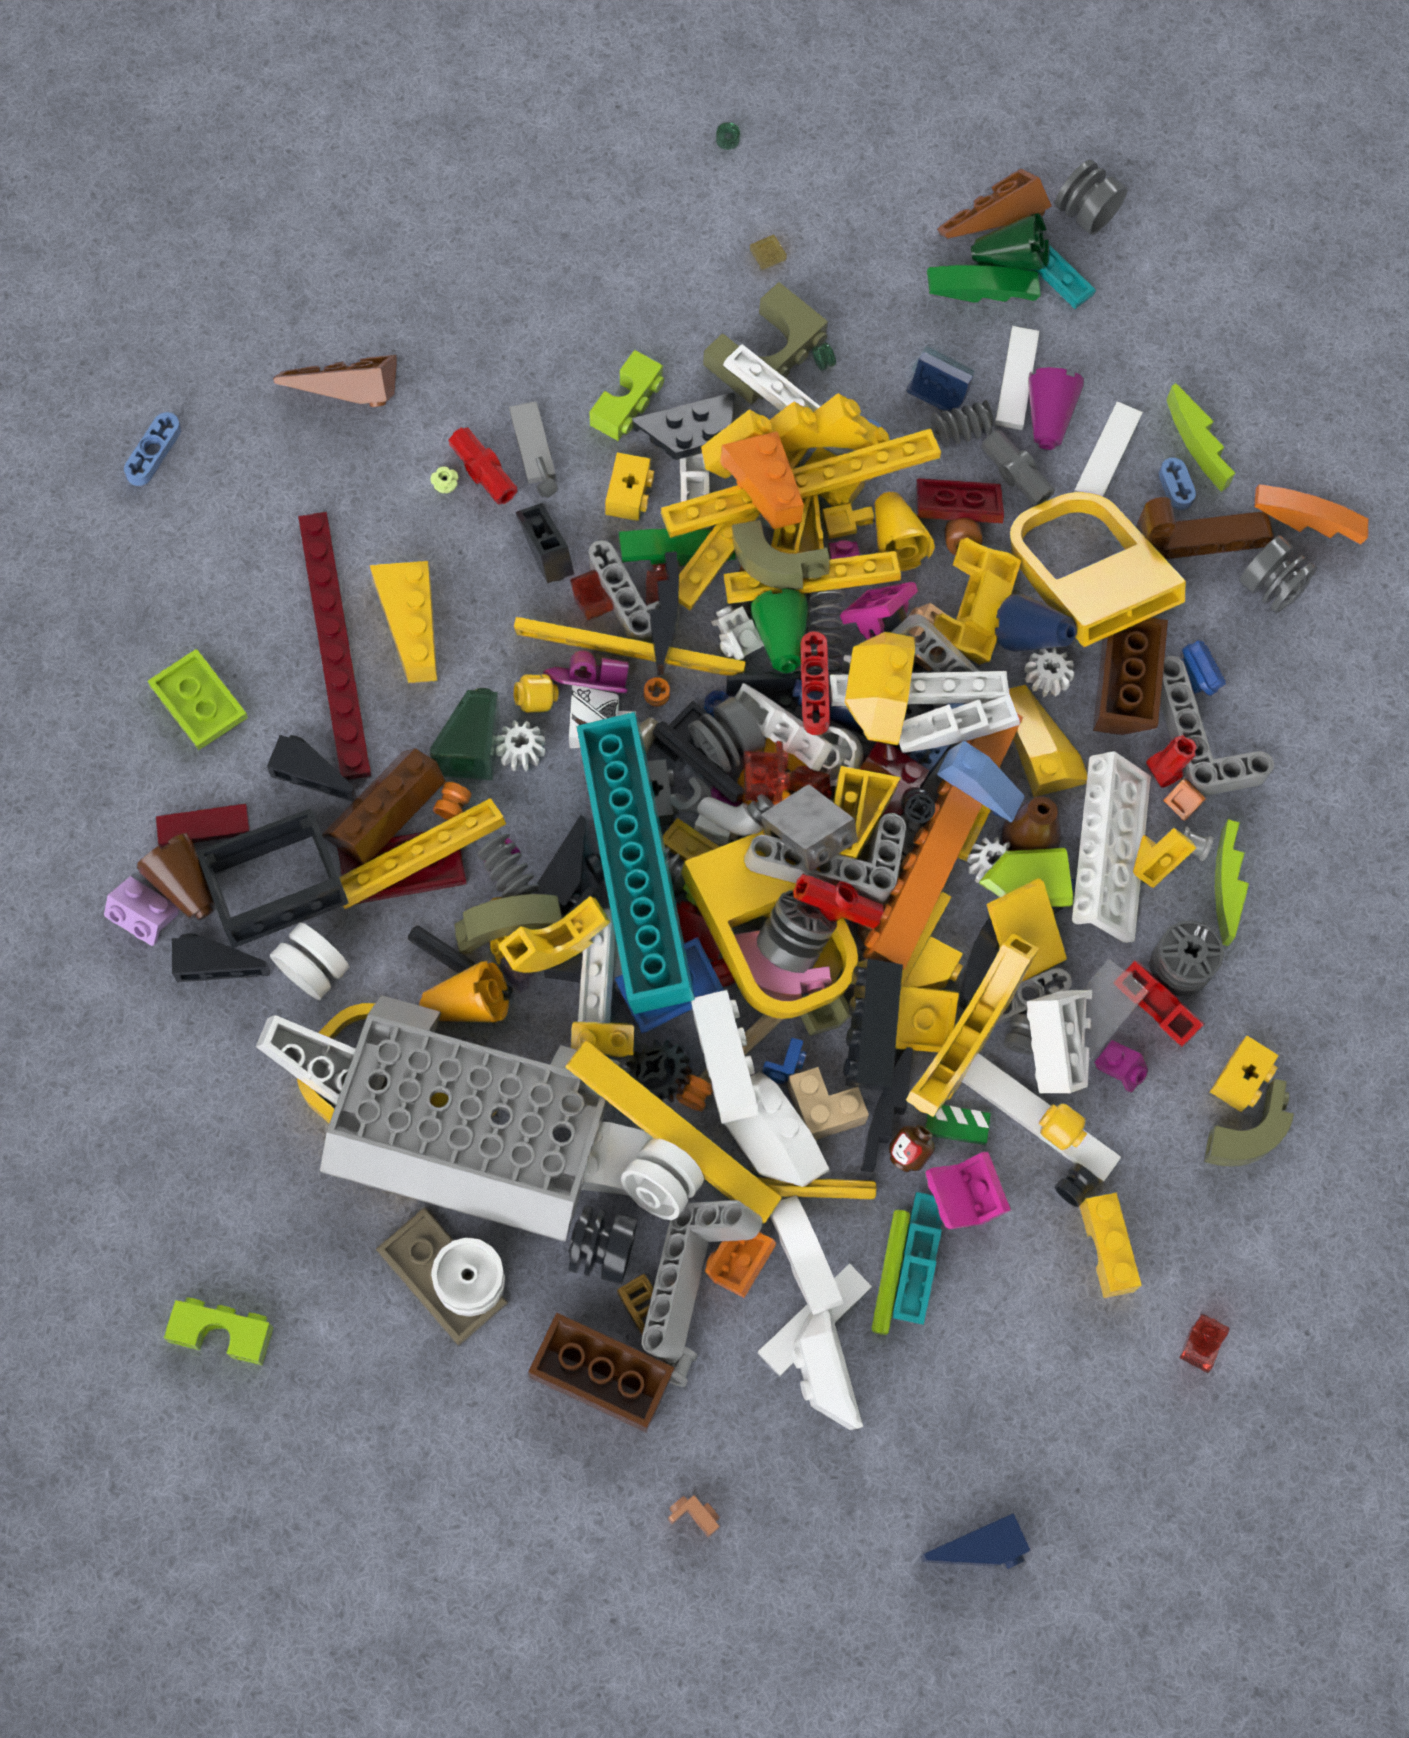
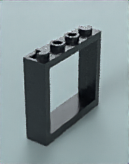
(286, 910)

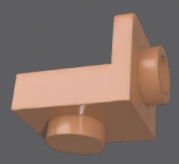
(703, 1515)

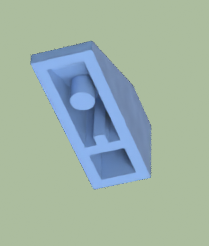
(981, 779)

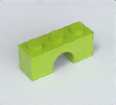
(614, 414)
(193, 1321)

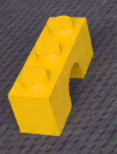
(1116, 1260)

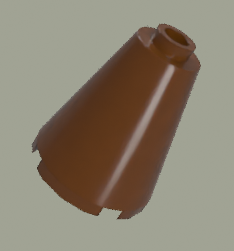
(1034, 826)
(179, 876)

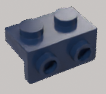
(939, 383)

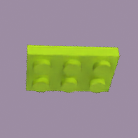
(197, 699)

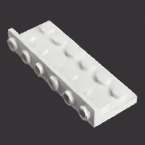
(1109, 845)

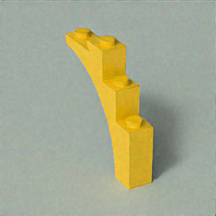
(831, 425)
(974, 1026)

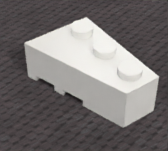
(1059, 1040)

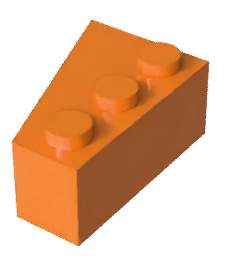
(766, 476)

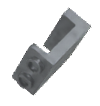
(811, 826)

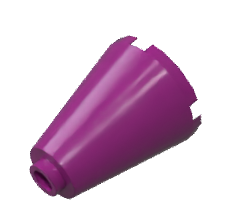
(1052, 404)

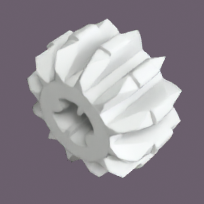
(1042, 666)
(529, 750)
(983, 854)

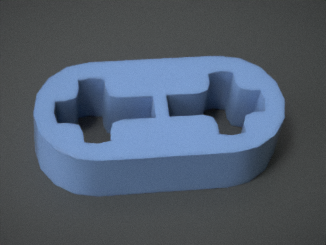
(1182, 482)

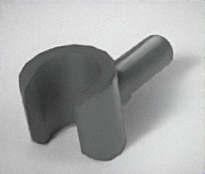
(548, 486)

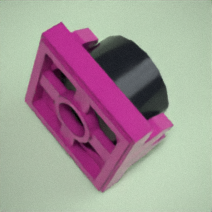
(880, 609)

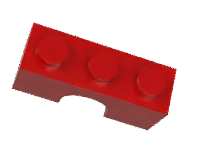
(1165, 1007)

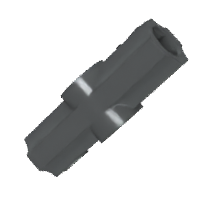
(1017, 468)

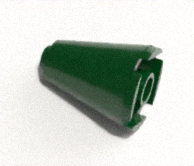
(1014, 245)

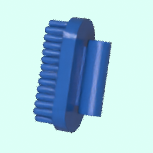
(1202, 669)

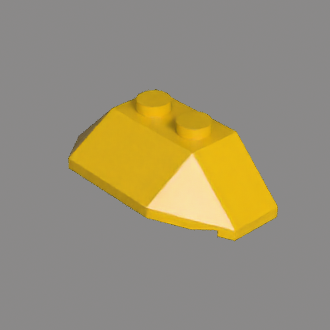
(880, 685)

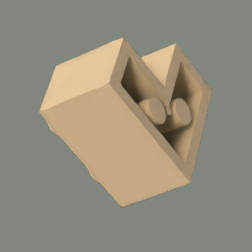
(825, 1113)

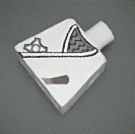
(591, 706)

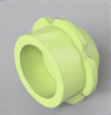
(444, 486)

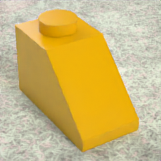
(935, 966)

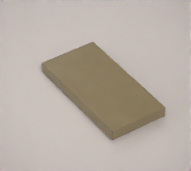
(412, 1256)

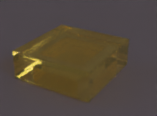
(768, 252)

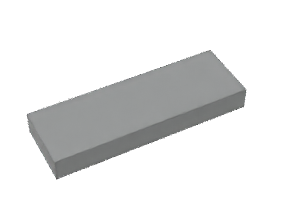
(531, 440)

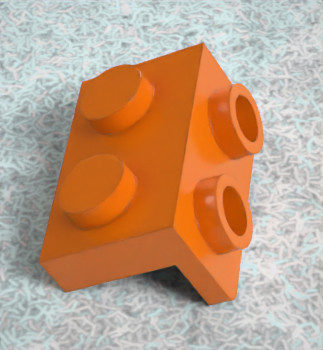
(739, 1263)

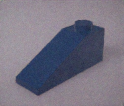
(986, 1546)

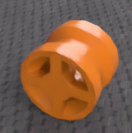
(695, 1093)

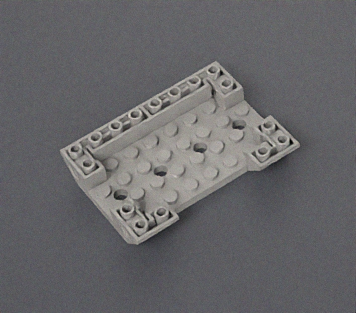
(456, 1151)

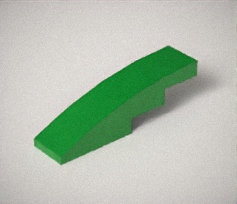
(990, 282)
(654, 543)

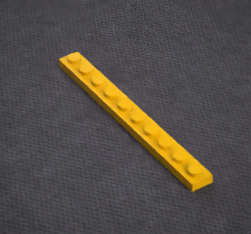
(810, 480)

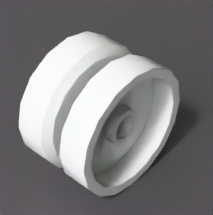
(309, 961)
(662, 1179)
(471, 1296)

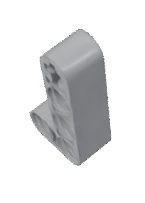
(622, 592)
(931, 638)

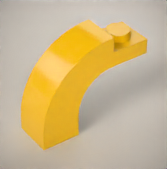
(550, 946)

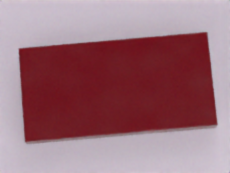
(439, 875)

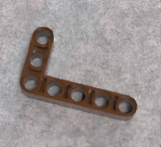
(1201, 535)

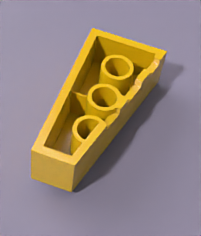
(407, 604)

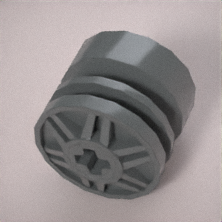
(1091, 197)
(1279, 575)
(727, 734)
(794, 934)
(1181, 971)

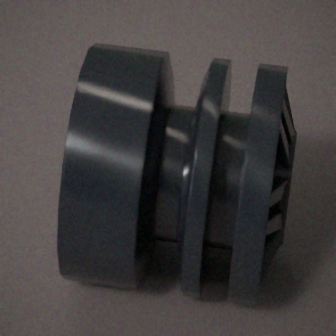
(602, 1244)

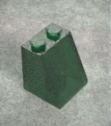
(468, 739)

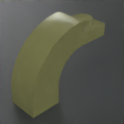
(772, 566)
(503, 917)
(1241, 1148)

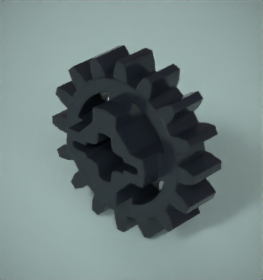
(661, 1069)

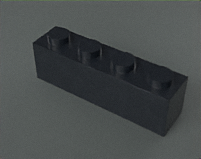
(873, 1025)

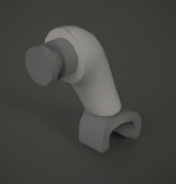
(739, 820)

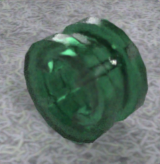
(734, 140)
(824, 356)

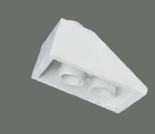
(610, 1155)

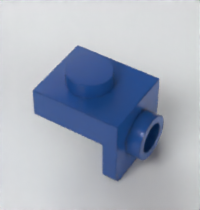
(793, 1060)

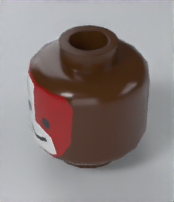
(911, 1148)

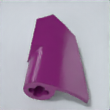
(608, 676)

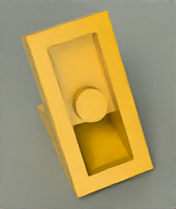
(1159, 859)

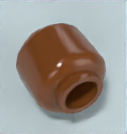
(960, 529)

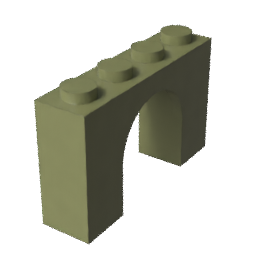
(790, 315)

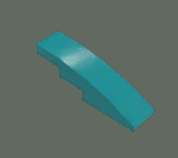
(918, 1260)

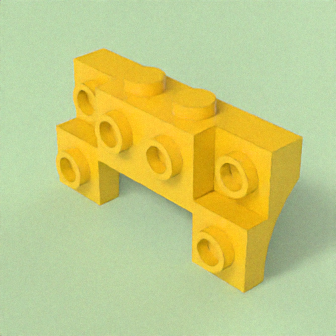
(989, 584)

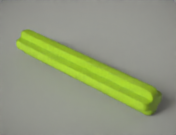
(891, 1272)

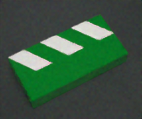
(959, 1124)

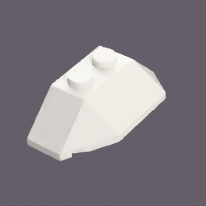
(778, 1138)
(825, 1370)

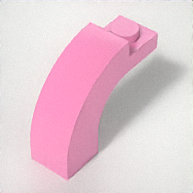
(776, 981)

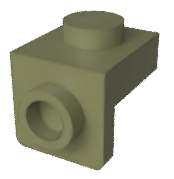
(827, 1017)

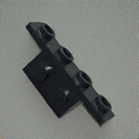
(772, 685)

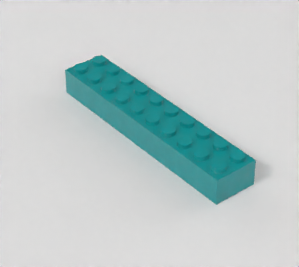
(635, 864)

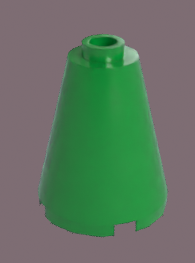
(781, 625)

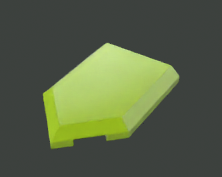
(1024, 866)

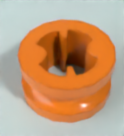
(650, 686)

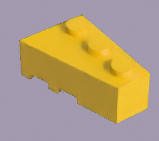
(864, 798)

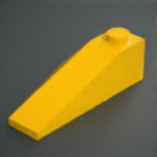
(1044, 750)

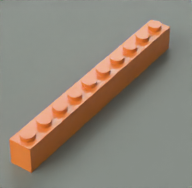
(930, 863)

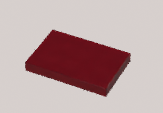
(959, 500)

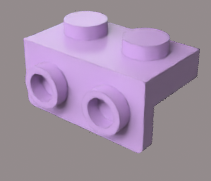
(139, 910)

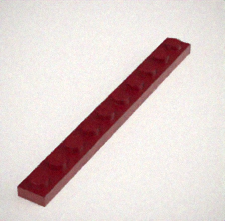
(334, 646)

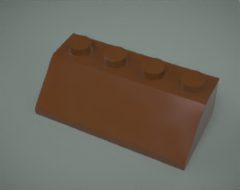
(1131, 678)
(385, 805)
(601, 1372)

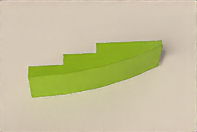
(1194, 429)
(1229, 891)

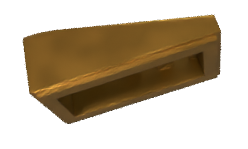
(629, 1288)

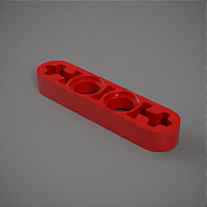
(815, 683)

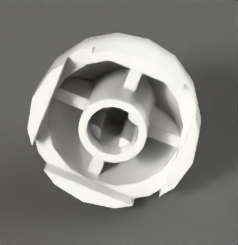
(846, 752)

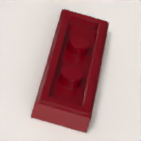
(204, 824)

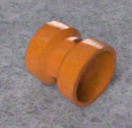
(453, 800)

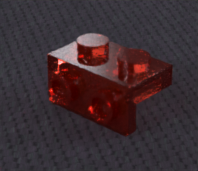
(766, 774)

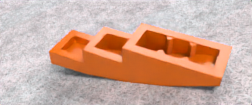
(1305, 510)

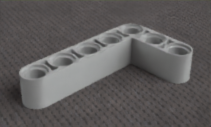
(1204, 765)
(863, 872)
(682, 1268)

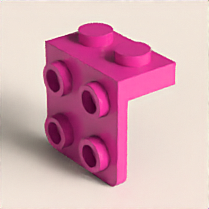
(968, 1192)

